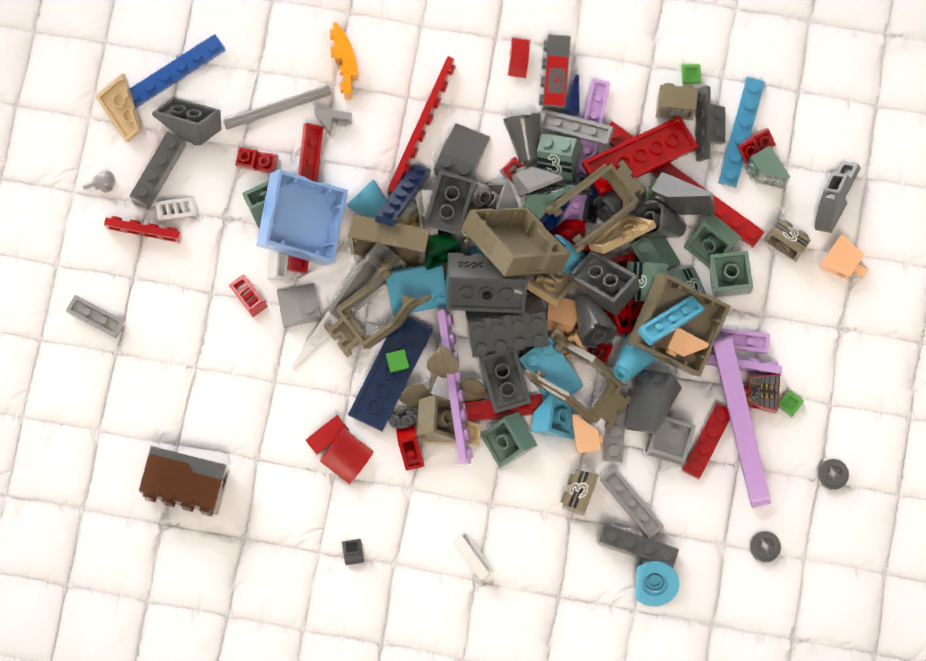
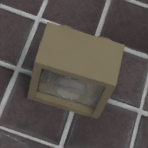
(676, 101)

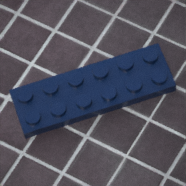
(383, 389)

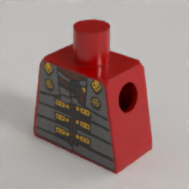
(763, 392)

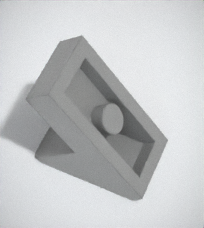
(328, 117)

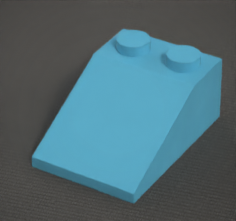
(554, 366)

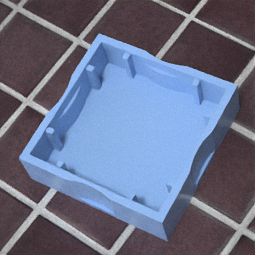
(301, 217)

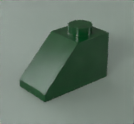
(439, 248)

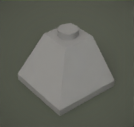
(532, 179)
(501, 196)
(298, 305)

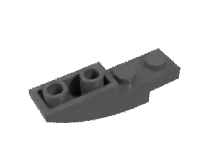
(833, 196)

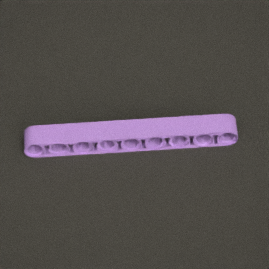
(741, 422)

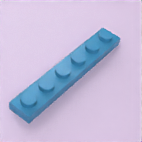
(741, 131)

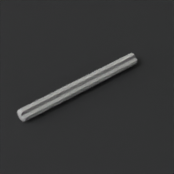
(277, 107)

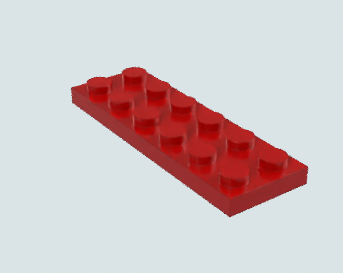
(645, 151)

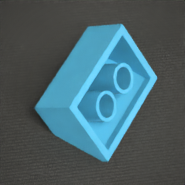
(417, 282)

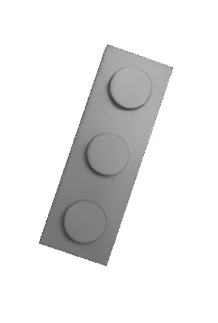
(95, 316)

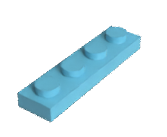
(670, 320)

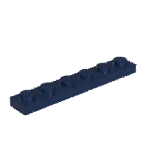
(402, 195)

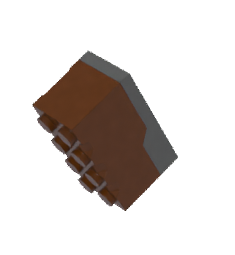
(183, 481)

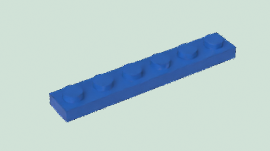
(176, 70)

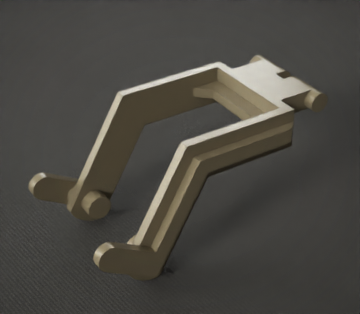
(623, 185)
(349, 329)
(608, 402)

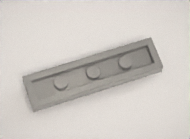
(576, 127)
(615, 437)
(631, 503)

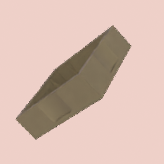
(402, 239)
(515, 241)
(665, 294)

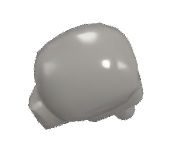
(102, 181)

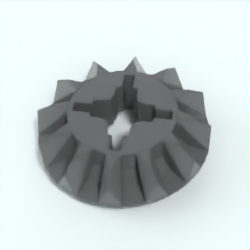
(403, 418)
(837, 466)
(768, 538)

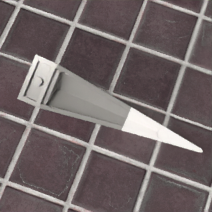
(358, 279)

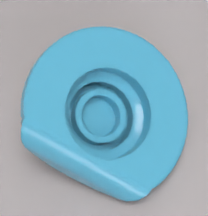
(656, 583)

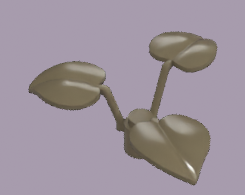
(440, 364)

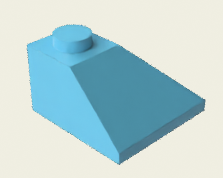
(553, 418)

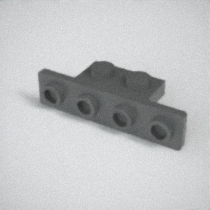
(709, 124)

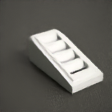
(177, 216)

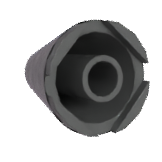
(524, 135)
(610, 204)
(667, 223)
(593, 323)

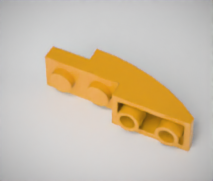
(345, 58)

